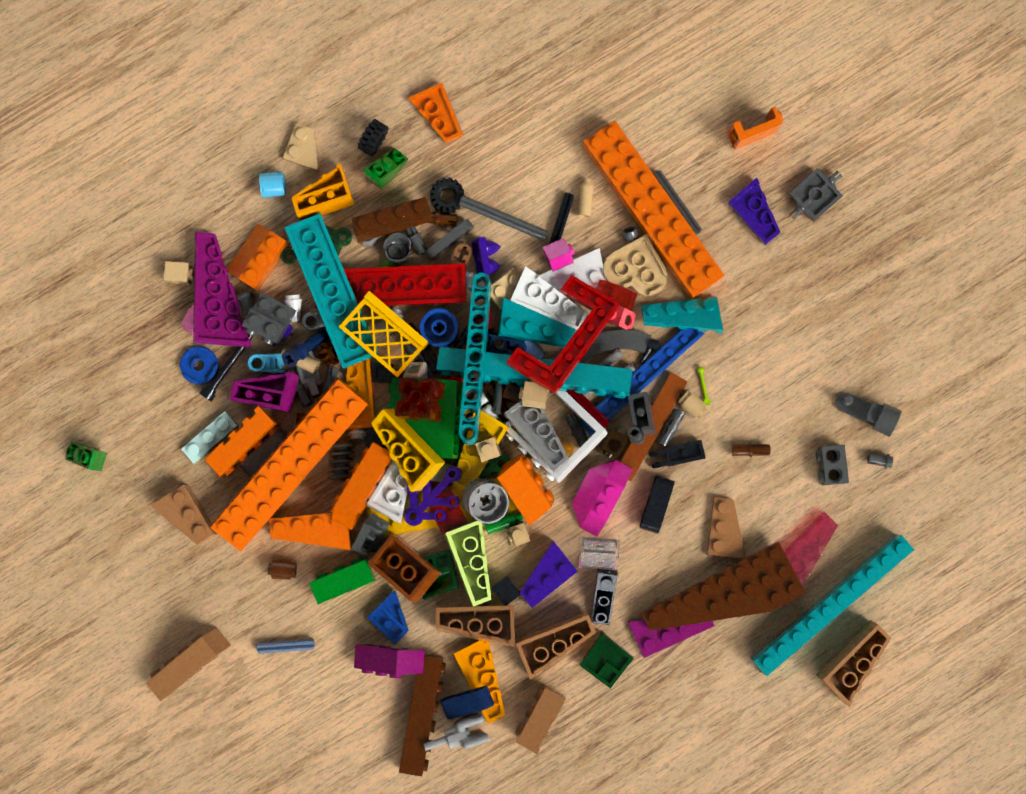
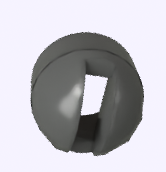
(630, 234)

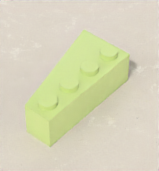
(470, 560)

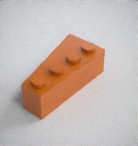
(242, 442)

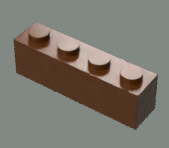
(391, 219)

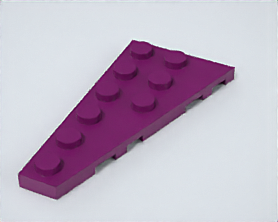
(216, 308)

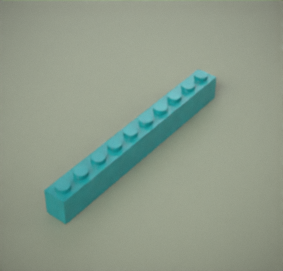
(584, 377)
(832, 604)

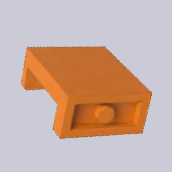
(742, 138)

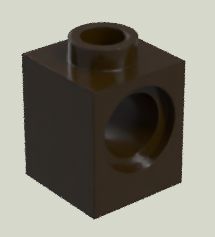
(620, 438)

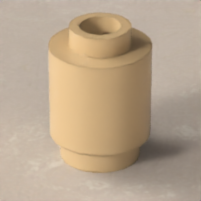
(692, 405)

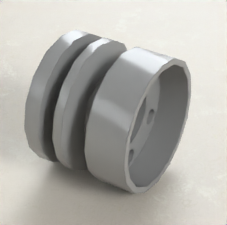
(487, 510)

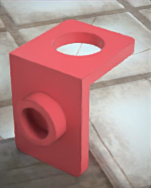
(619, 318)

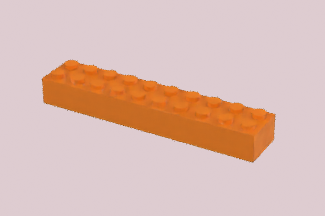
(652, 210)
(289, 464)

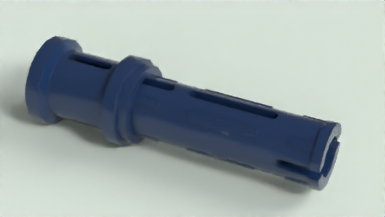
(301, 350)

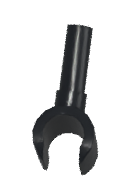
(653, 344)

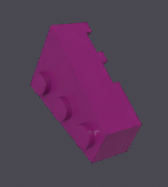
(269, 392)
(388, 660)

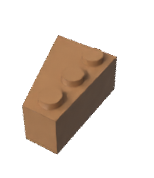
(186, 514)
(539, 718)

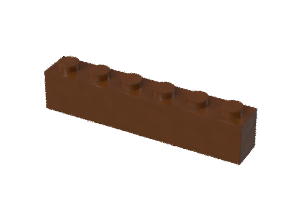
(421, 716)

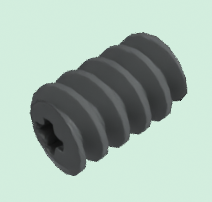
(341, 461)

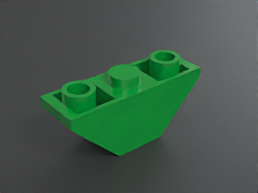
(385, 168)
(86, 456)

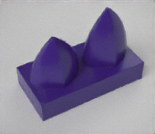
(481, 250)

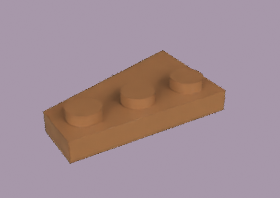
(724, 531)

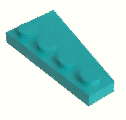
(693, 313)
(531, 326)

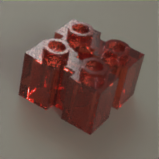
(420, 399)

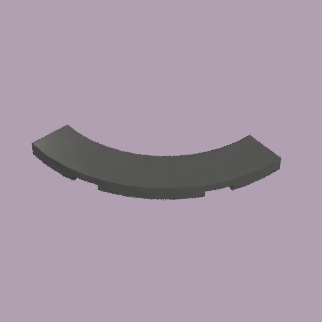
(617, 339)

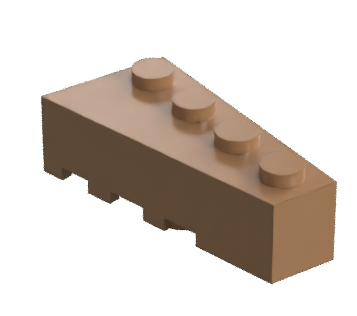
(481, 623)
(188, 663)

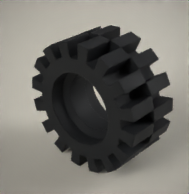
(373, 137)
(439, 187)

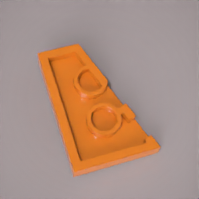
(438, 111)

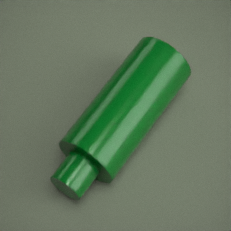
(509, 520)

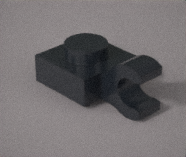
(383, 375)

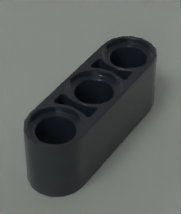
(657, 504)

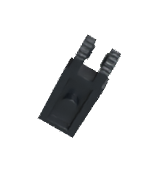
(680, 454)

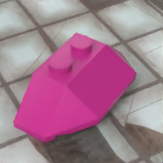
(599, 495)

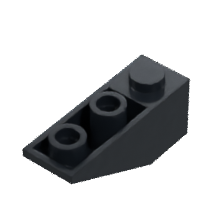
(603, 596)

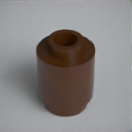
(282, 569)

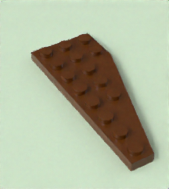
(743, 589)

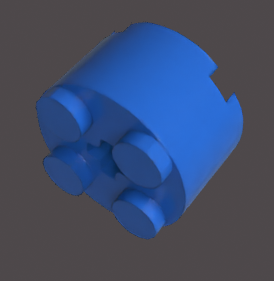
(430, 323)

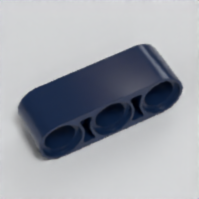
(467, 702)

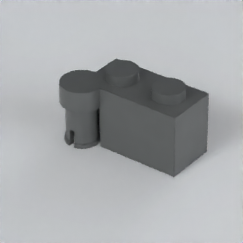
(642, 417)

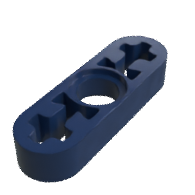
(513, 342)

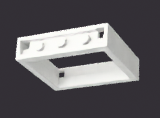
(599, 434)

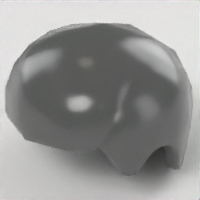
(397, 247)

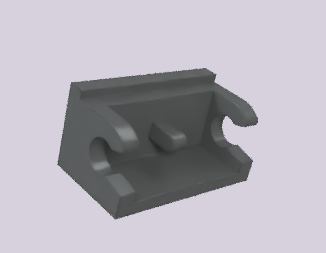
(370, 535)

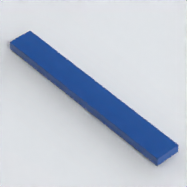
(649, 371)

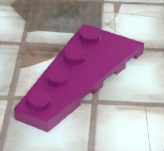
(657, 640)

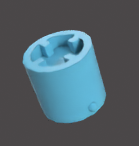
(272, 184)

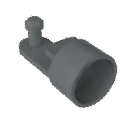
(881, 417)

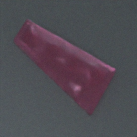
(809, 545)

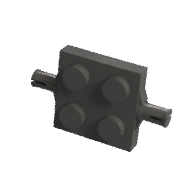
(815, 194)

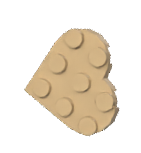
(636, 267)

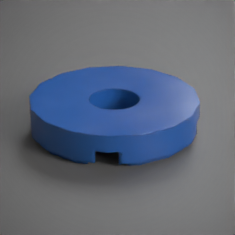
(210, 368)

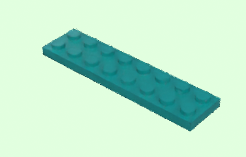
(329, 287)

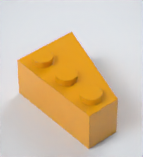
(324, 196)

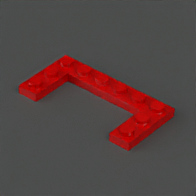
(554, 376)

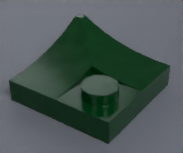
(447, 579)
(606, 660)

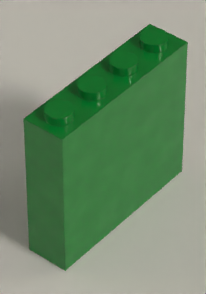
(442, 435)

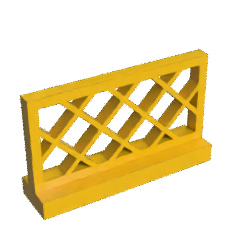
(395, 322)

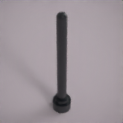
(209, 391)

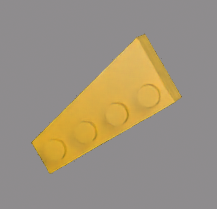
(409, 451)

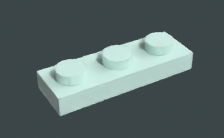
(209, 437)

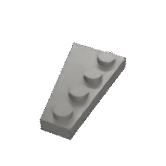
(539, 433)

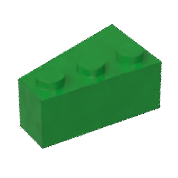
(342, 580)

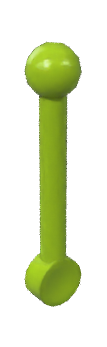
(700, 370)

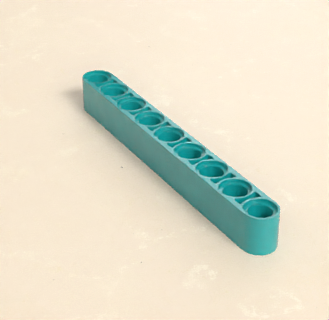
(475, 367)

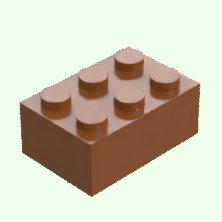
(404, 568)

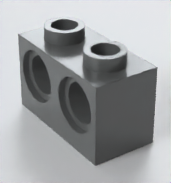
(838, 464)

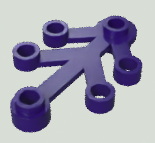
(430, 499)

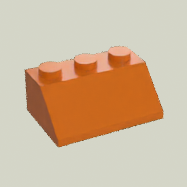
(257, 257)
(525, 488)

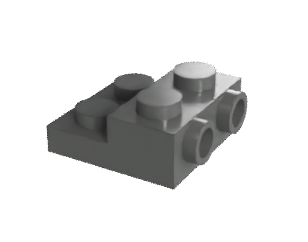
(268, 319)

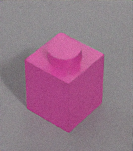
(558, 254)

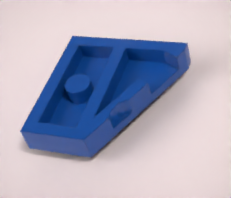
(390, 618)

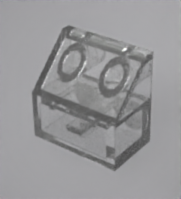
(598, 553)

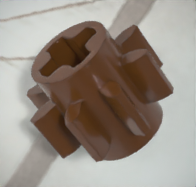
(328, 354)

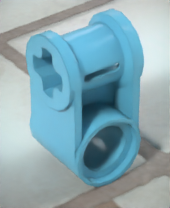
(270, 363)

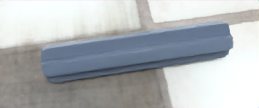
(285, 646)

